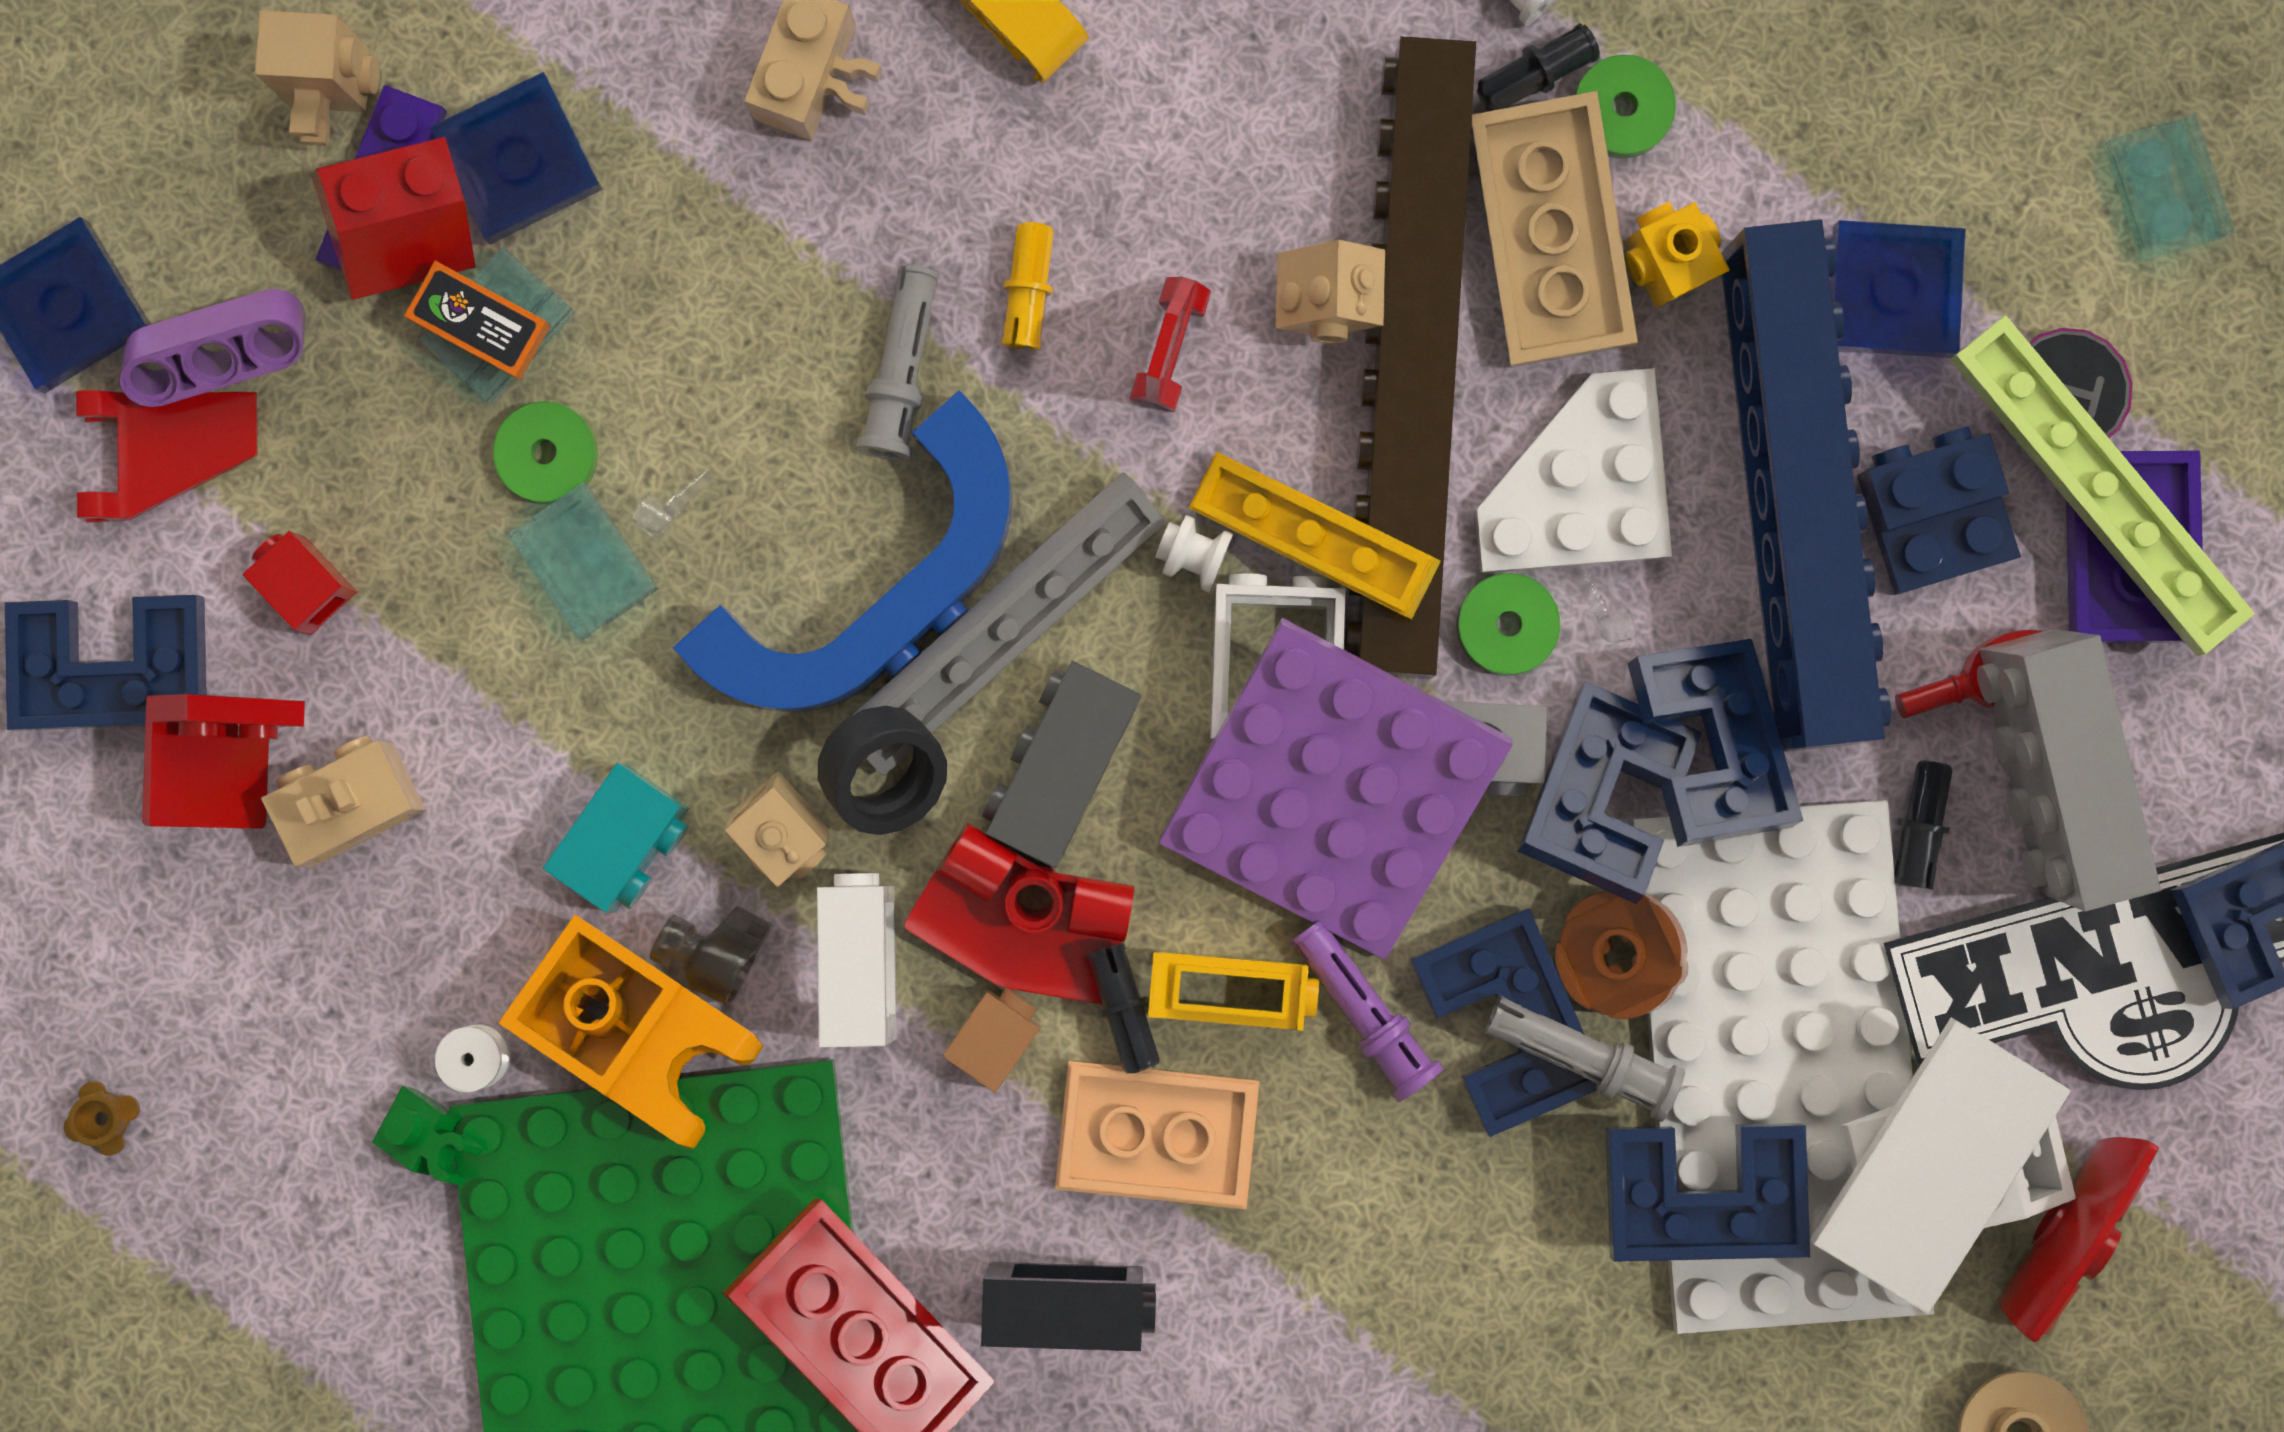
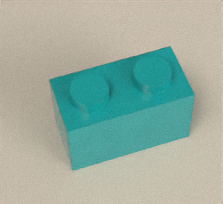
(618, 840)

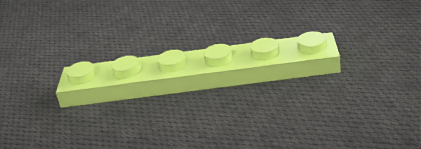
(2102, 486)

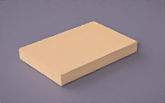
(1157, 1135)

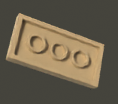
(1554, 229)

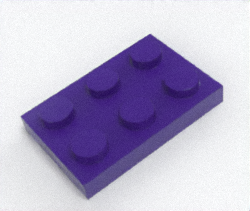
(2100, 592)

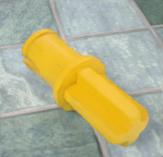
(1028, 286)

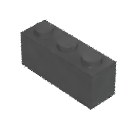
(1060, 762)

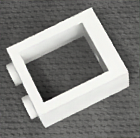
(1252, 591)
(856, 962)

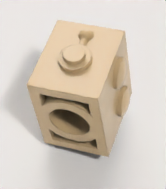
(1330, 290)
(778, 831)

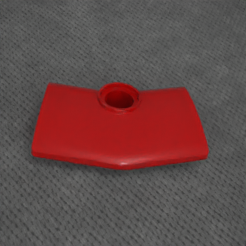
(978, 921)
(2077, 1235)

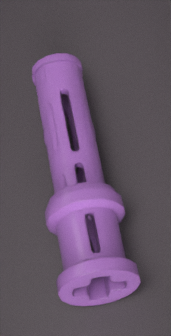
(1382, 1034)

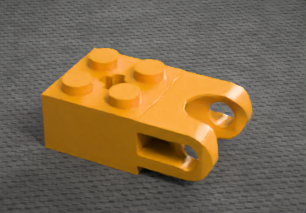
(641, 1040)

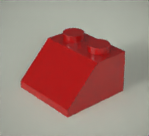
(395, 216)

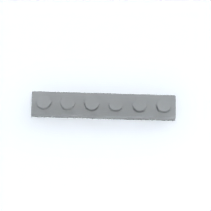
(1018, 610)

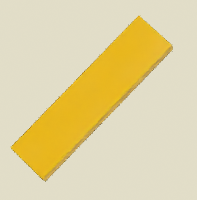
(1314, 535)

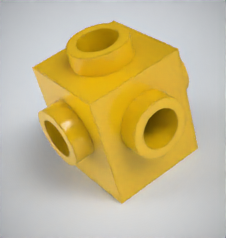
(1674, 252)

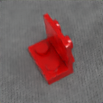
(210, 758)

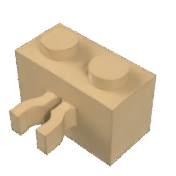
(803, 64)
(314, 68)
(342, 802)

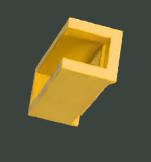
(1298, 997)

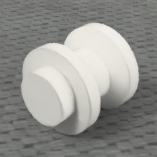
(1193, 552)
(472, 1058)

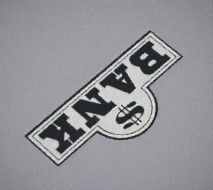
(2107, 981)

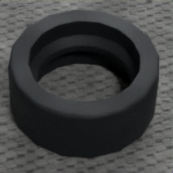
(902, 803)

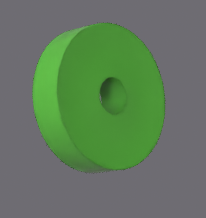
(1649, 92)
(526, 430)
(1536, 616)

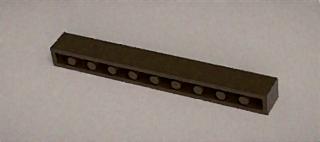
(1419, 335)

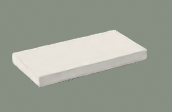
(1940, 1165)

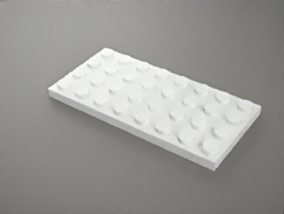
(1780, 1025)

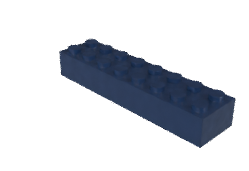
(1803, 487)

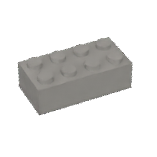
(2068, 768)

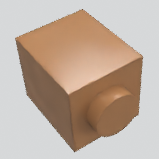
(994, 1037)

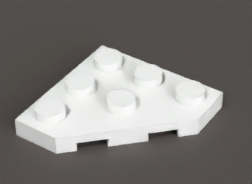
(1585, 485)

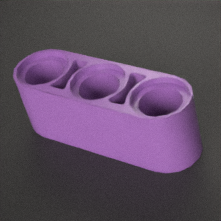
(195, 370)

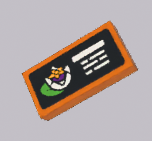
(477, 320)

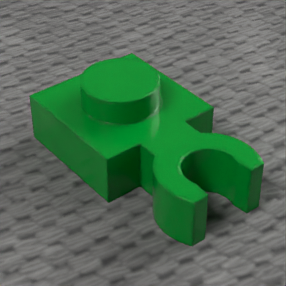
(421, 1136)

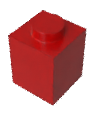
(298, 581)

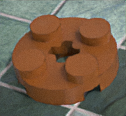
(1608, 988)

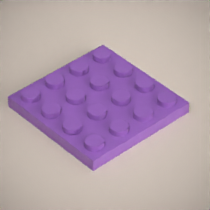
(1335, 789)

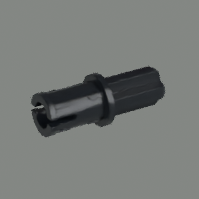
(1538, 68)
(1923, 828)
(1123, 1008)

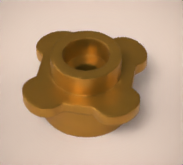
(83, 1122)

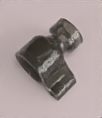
(713, 959)

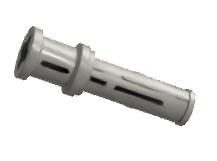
(895, 390)
(1613, 1068)

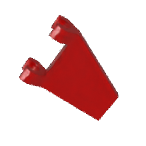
(1181, 297)
(167, 447)

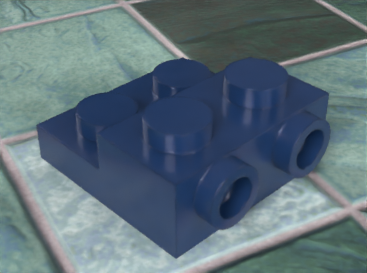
(1939, 510)

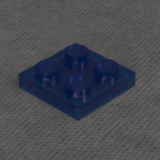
(517, 158)
(1899, 287)
(65, 305)

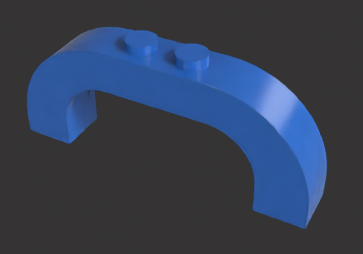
(889, 630)

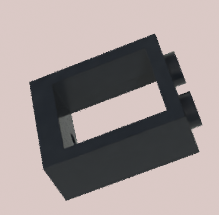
(1066, 1306)

